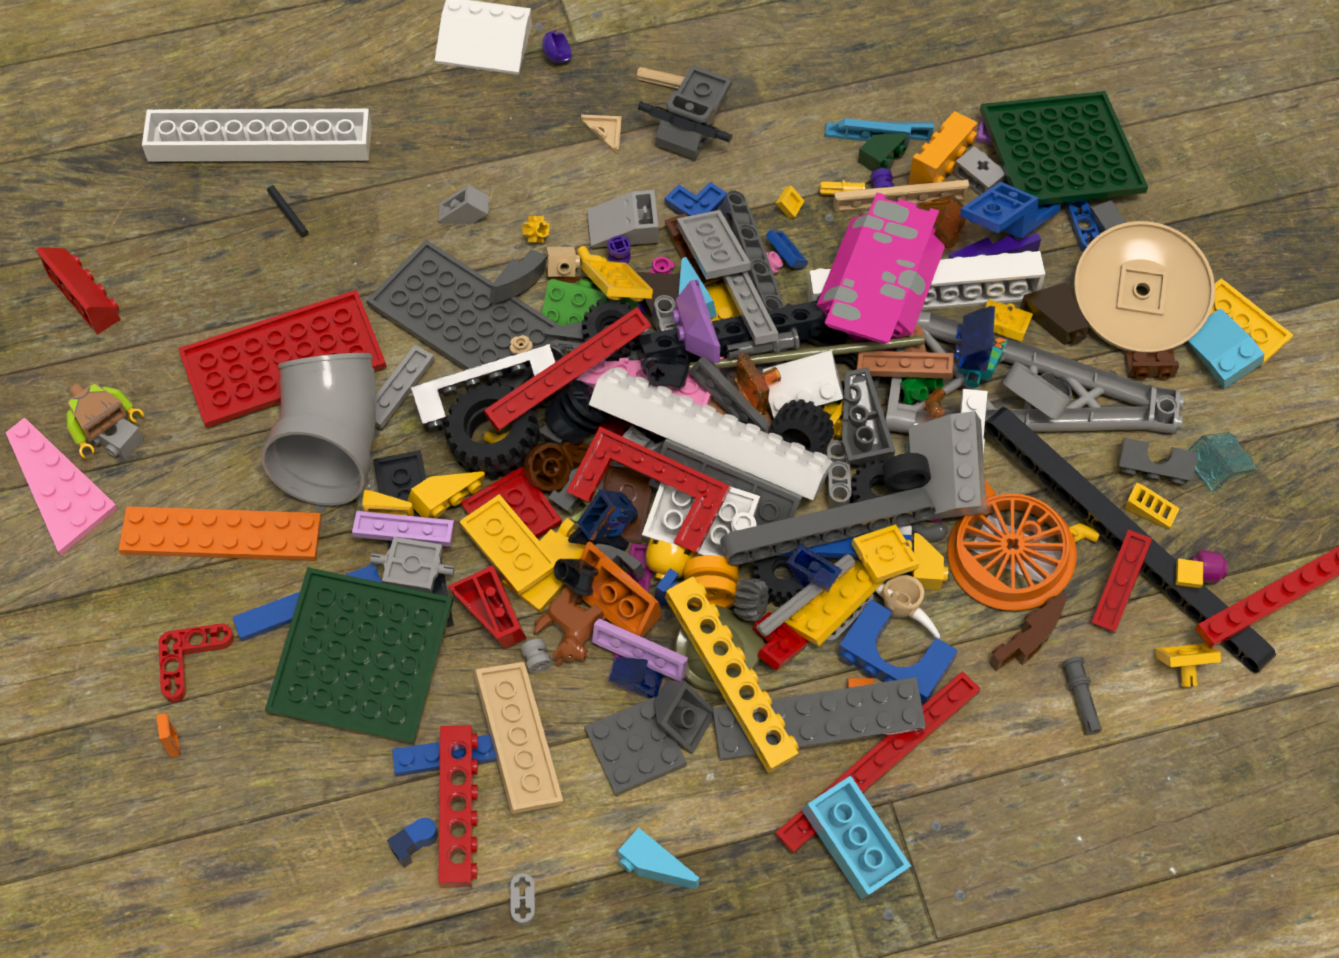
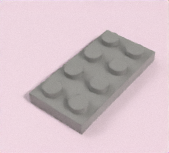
(713, 244)

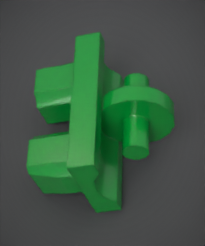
(919, 388)

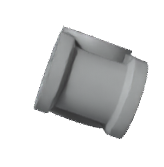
(663, 319)

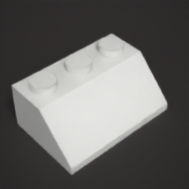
(807, 378)

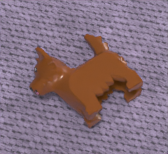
(573, 621)

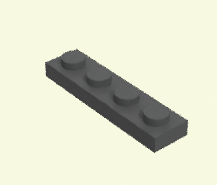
(727, 394)

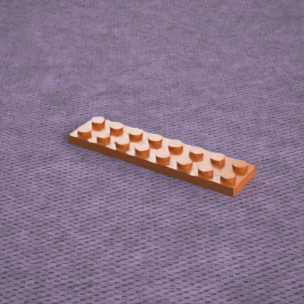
(220, 533)

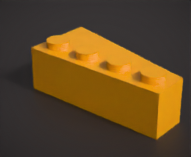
(944, 149)

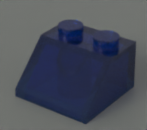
(975, 339)

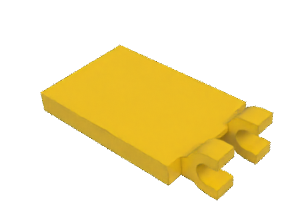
(559, 547)

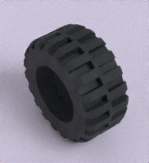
(495, 457)

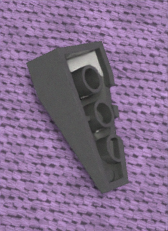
(864, 425)

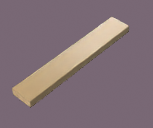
(913, 193)

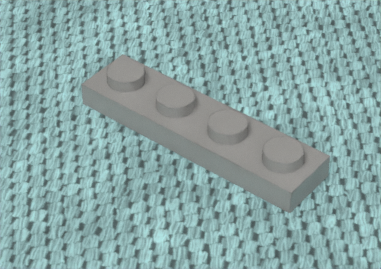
(400, 383)

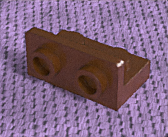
(1151, 365)

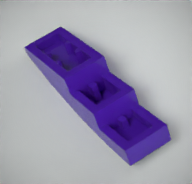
(1006, 245)

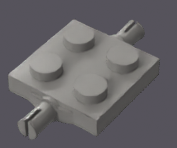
(412, 564)

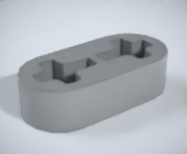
(516, 899)

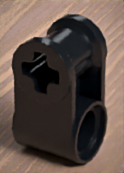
(666, 370)
(576, 575)

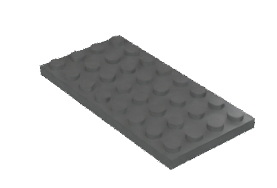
(451, 311)

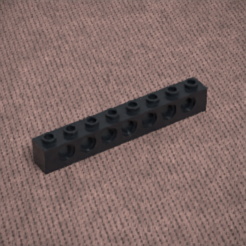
(804, 317)

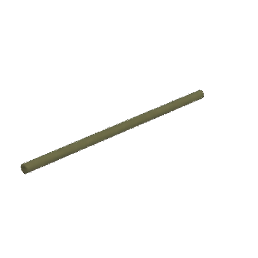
(836, 350)

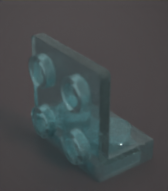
(1220, 458)

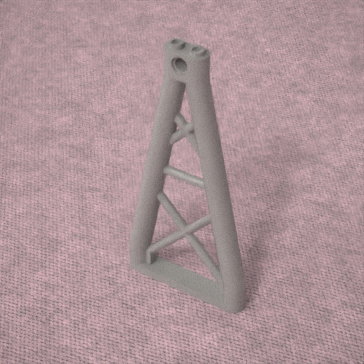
(1148, 399)

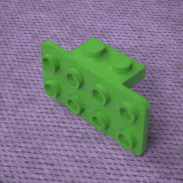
(568, 302)

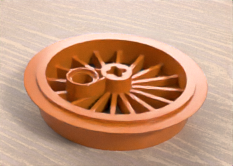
(989, 589)

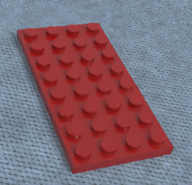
(240, 368)

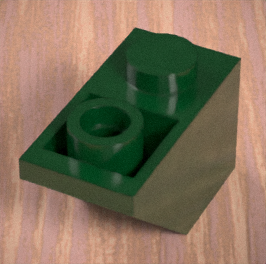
(882, 150)

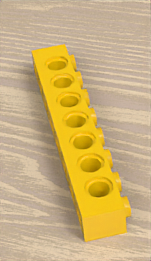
(770, 755)

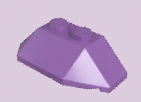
(695, 323)

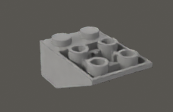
(628, 216)

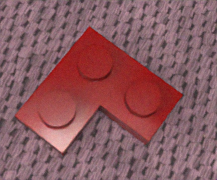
(781, 646)

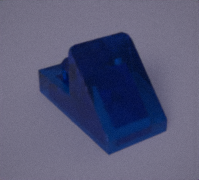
(812, 567)
(635, 676)

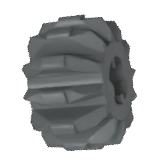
(751, 599)

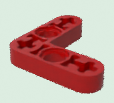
(183, 647)

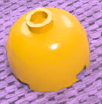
(665, 555)

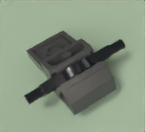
(691, 113)

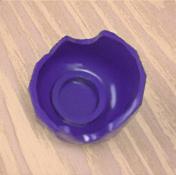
(556, 47)

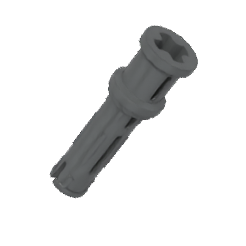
(785, 341)
(1080, 685)

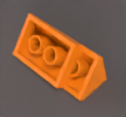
(619, 595)

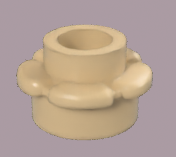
(516, 349)

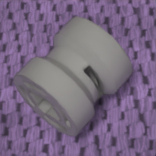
(536, 656)

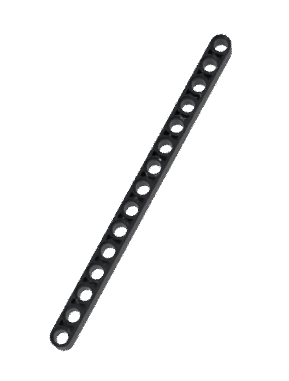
(1113, 525)

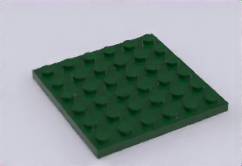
(1063, 147)
(360, 655)

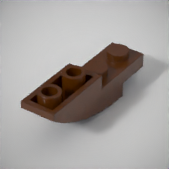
(1034, 634)

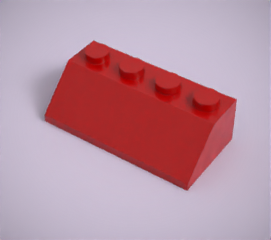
(79, 288)

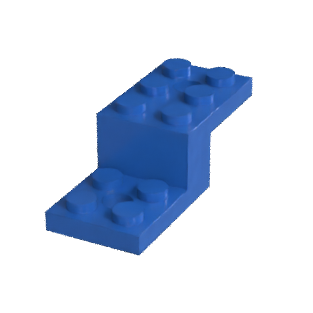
(1008, 210)

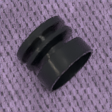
(572, 415)

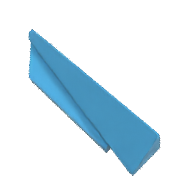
(863, 130)

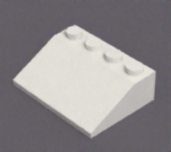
(483, 36)
(673, 506)

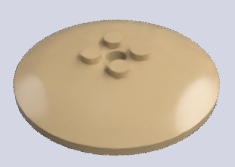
(1151, 257)

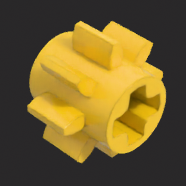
(535, 229)

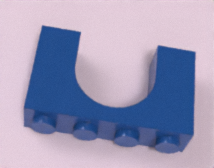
(860, 650)

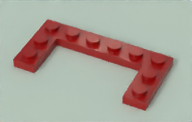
(610, 447)

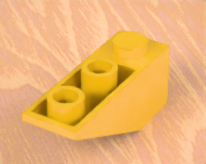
(440, 492)

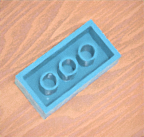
(856, 837)

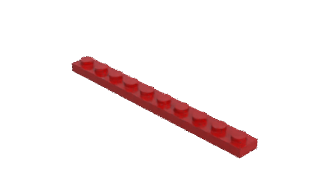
(888, 753)

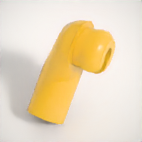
(1082, 531)

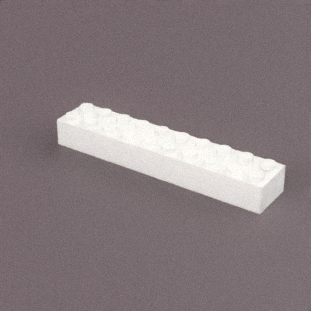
(257, 135)
(970, 280)
(711, 432)

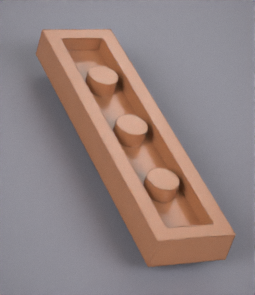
(907, 364)

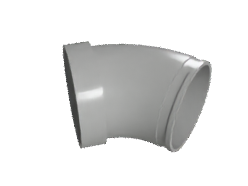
(323, 428)

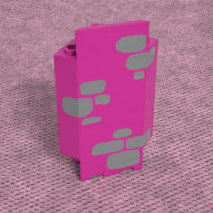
(882, 272)

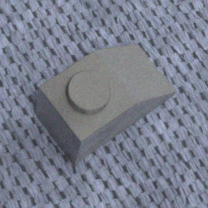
(464, 206)

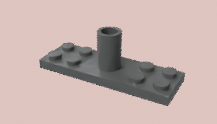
(774, 501)

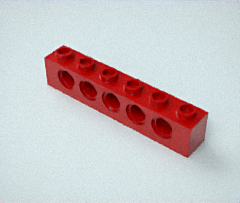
(452, 739)

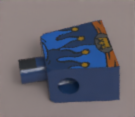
(607, 515)

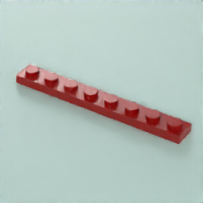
(567, 369)
(1270, 599)

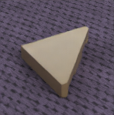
(605, 128)

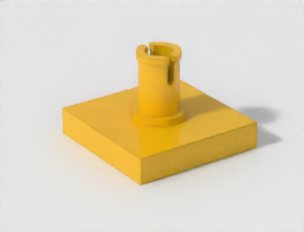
(1188, 657)

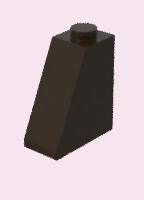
(662, 285)
(1057, 313)

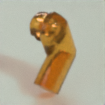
(933, 403)

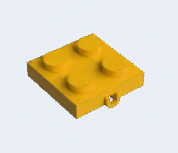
(1008, 322)
(885, 553)

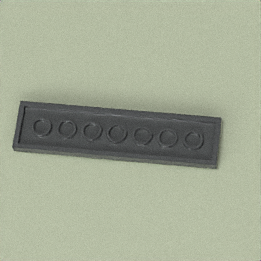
(831, 717)

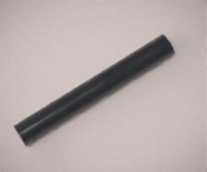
(286, 209)

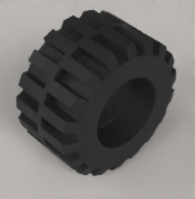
(807, 419)

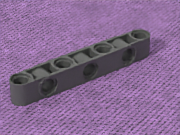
(745, 230)

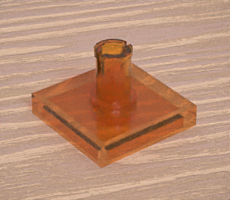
(755, 384)

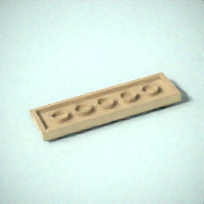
(518, 737)

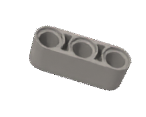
(1036, 390)
(841, 467)

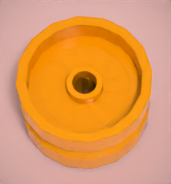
(716, 576)

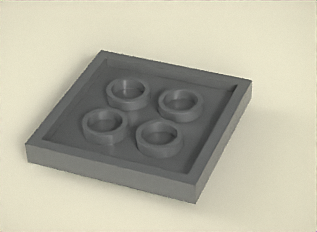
(634, 747)

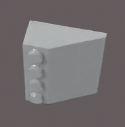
(955, 463)

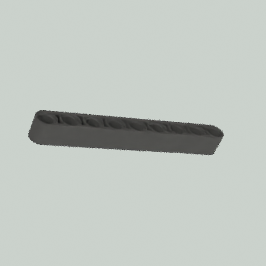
(827, 526)

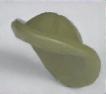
(743, 637)

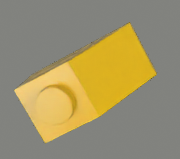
(931, 568)

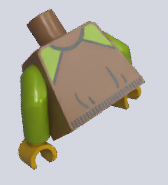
(95, 411)

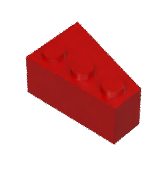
(490, 605)

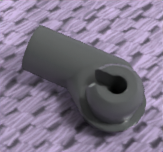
(930, 533)

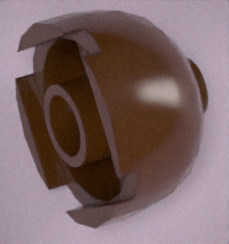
(548, 466)

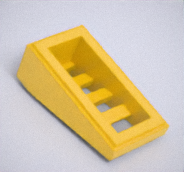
(385, 504)
(1148, 513)

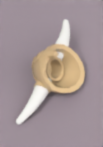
(903, 597)

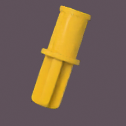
(829, 188)

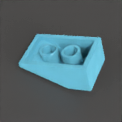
(1226, 349)

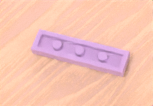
(387, 526)
(634, 646)

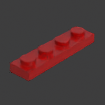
(1122, 580)

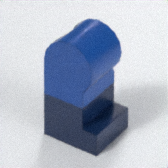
(412, 838)

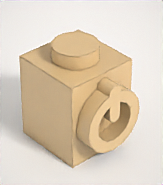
(561, 261)

